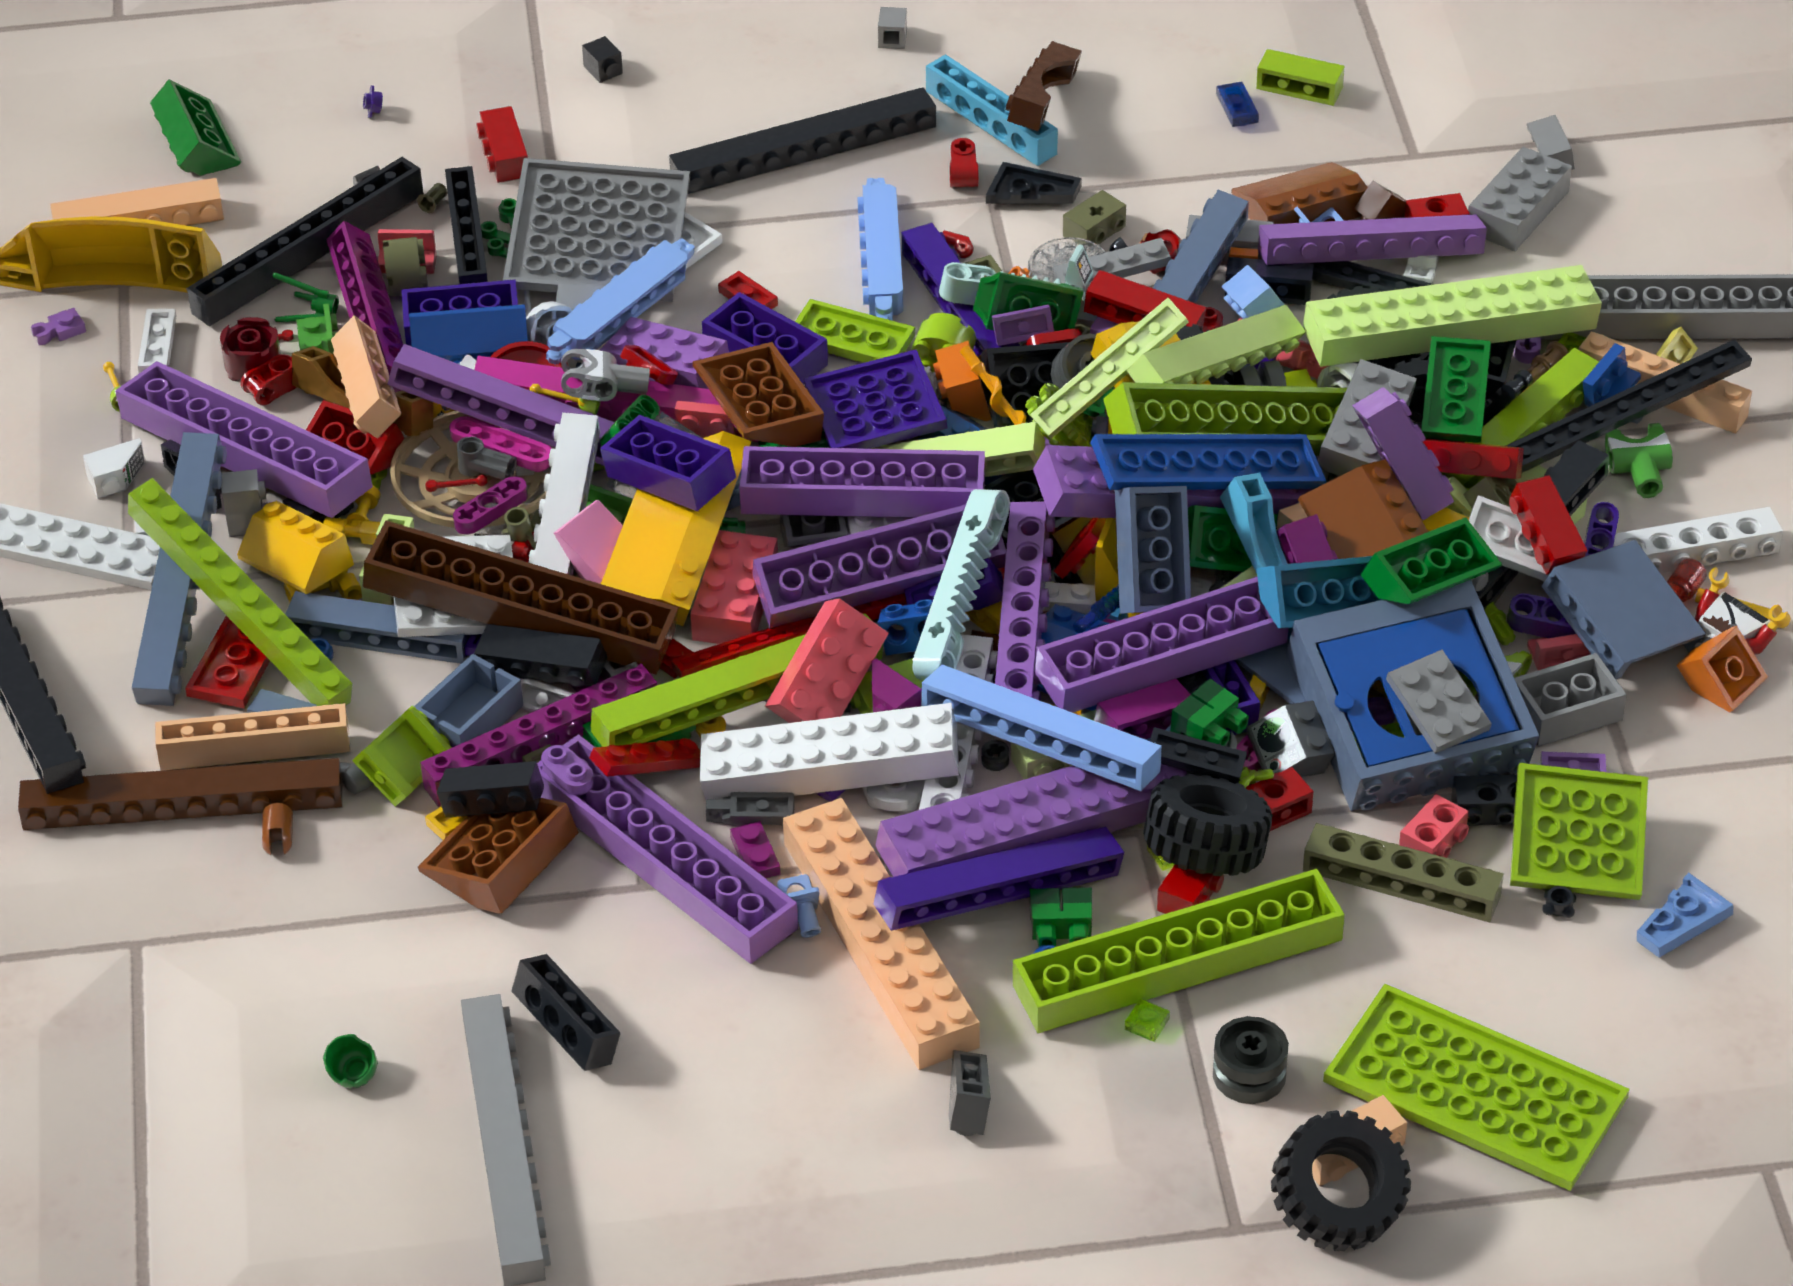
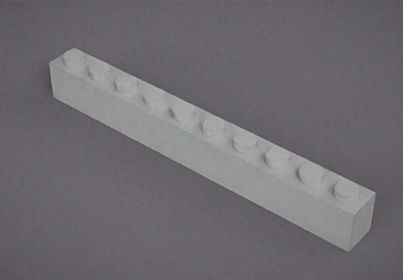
(503, 1141)

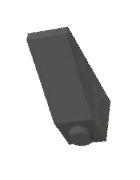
(969, 1093)

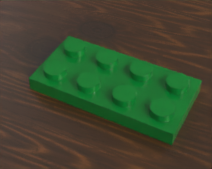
(1456, 389)

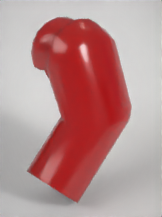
(960, 243)

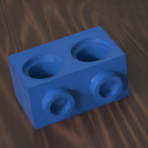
(908, 617)

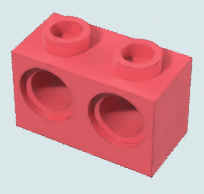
(1436, 827)

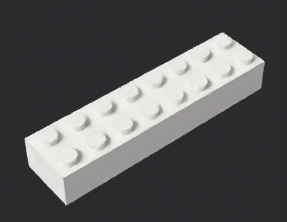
(832, 753)

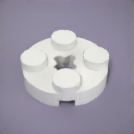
(895, 798)

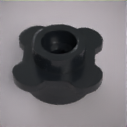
(1559, 902)

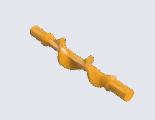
(997, 400)

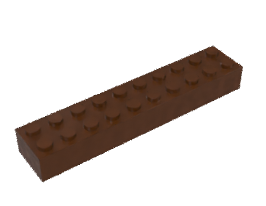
(517, 594)

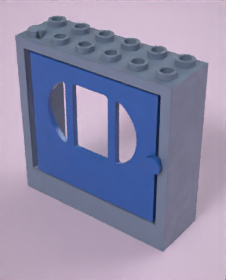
(1382, 636)

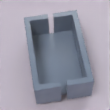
(468, 701)

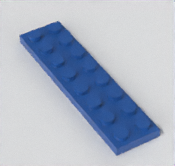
(1206, 460)

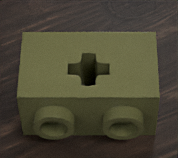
(1095, 218)

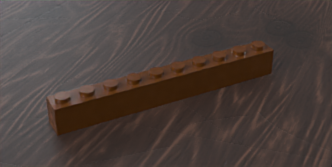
(182, 794)

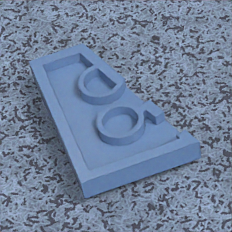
(1683, 917)

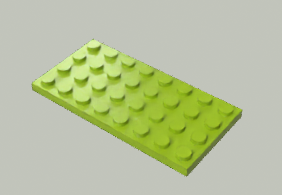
(1477, 1086)

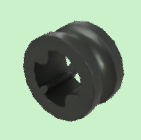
(995, 763)

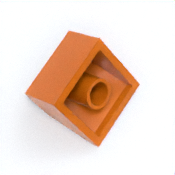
(960, 383)

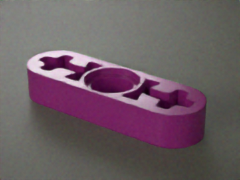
(473, 516)

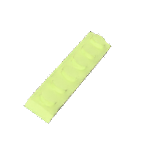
(1108, 368)

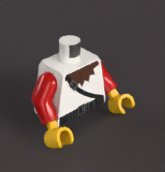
(1720, 612)

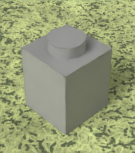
(892, 27)

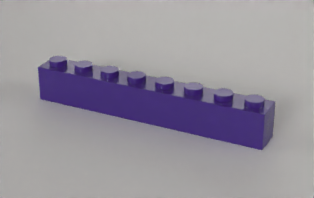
(928, 255)
(997, 878)

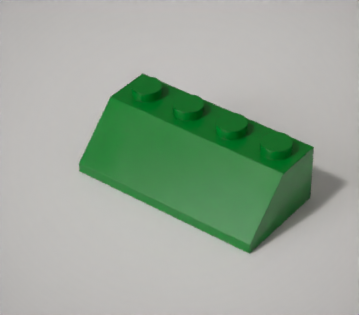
(193, 130)
(1429, 563)

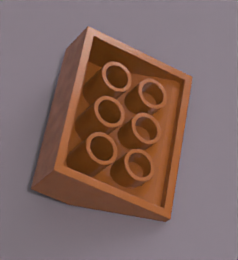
(1309, 189)
(762, 395)
(1364, 511)
(499, 854)

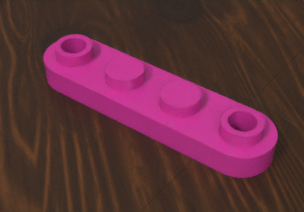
(529, 452)

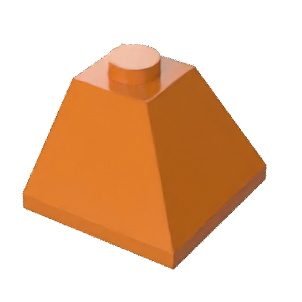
(1723, 669)

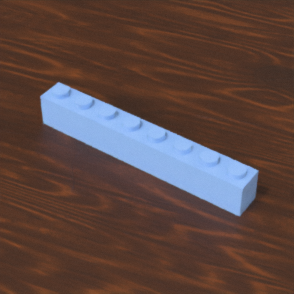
(1044, 728)

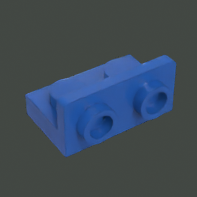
(1609, 377)

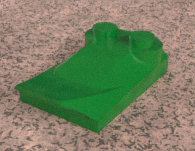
(1011, 293)
(1215, 540)

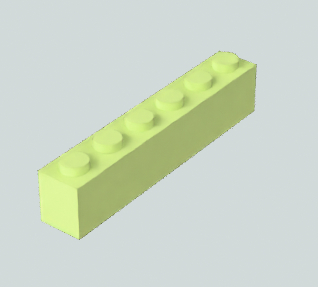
(1005, 448)

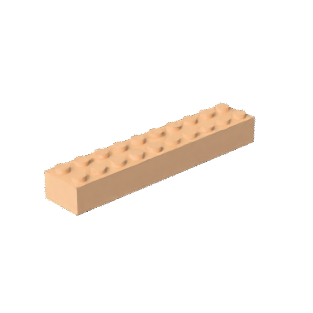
(897, 963)

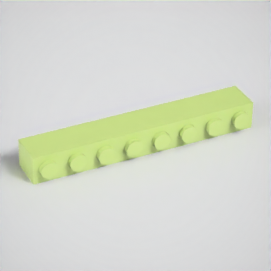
(1220, 349)

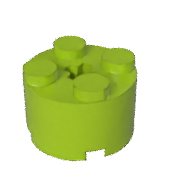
(940, 332)

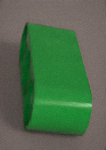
(643, 405)

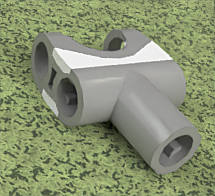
(602, 376)

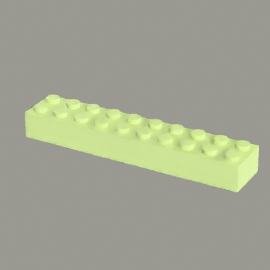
(1475, 309)

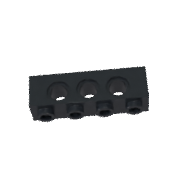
(1486, 797)
(565, 1012)

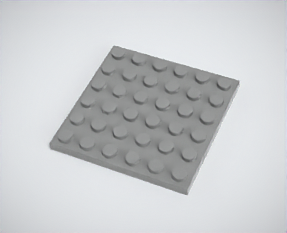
(590, 221)

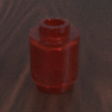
(1687, 579)

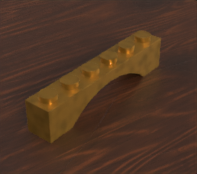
(318, 375)

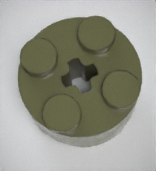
(403, 264)

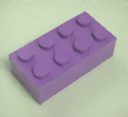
(669, 344)
(1403, 448)

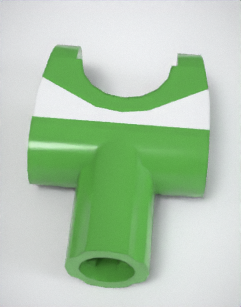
(1641, 458)

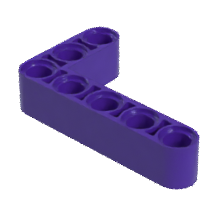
(1540, 608)

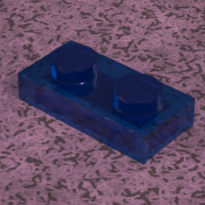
(1237, 104)

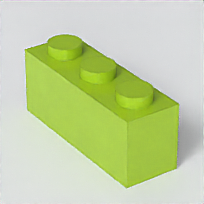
(1300, 77)

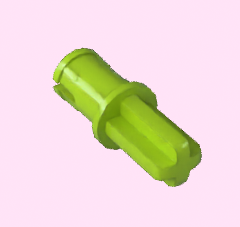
(1499, 625)

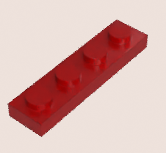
(646, 757)

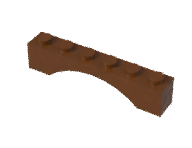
(1030, 100)

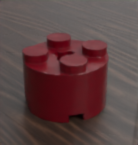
(248, 345)

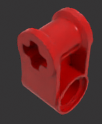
(963, 164)
(272, 380)

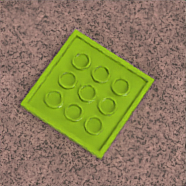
(1579, 831)

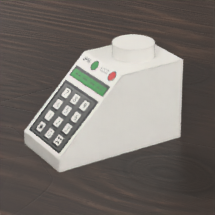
(114, 467)

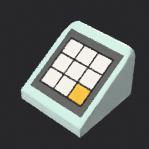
(1079, 268)

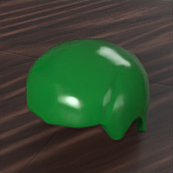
(350, 1061)

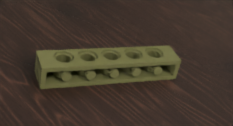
(1403, 872)

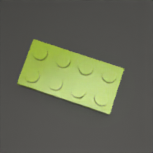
(855, 333)

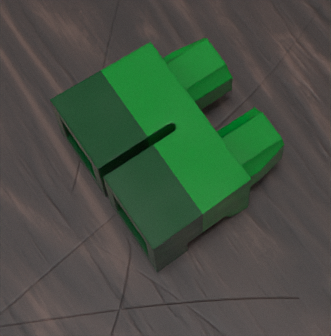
(1208, 714)
(1051, 923)

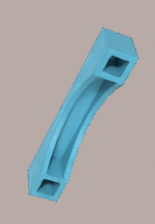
(1252, 516)

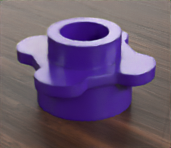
(373, 101)

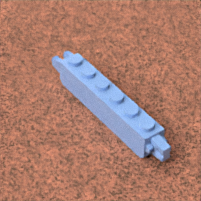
(882, 249)
(622, 298)

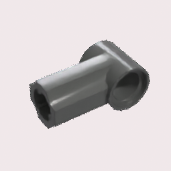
(476, 459)

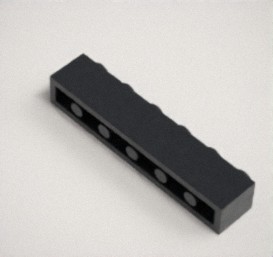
(466, 225)

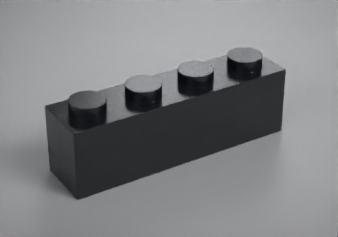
(543, 655)

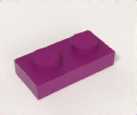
(755, 849)

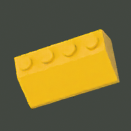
(294, 547)

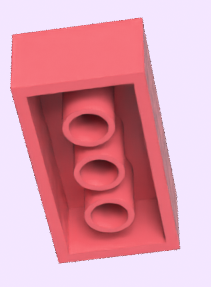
(728, 596)
(827, 664)

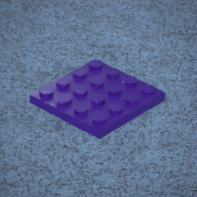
(877, 402)

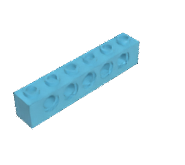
(986, 108)

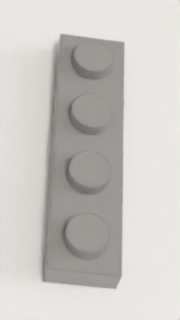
(1126, 260)

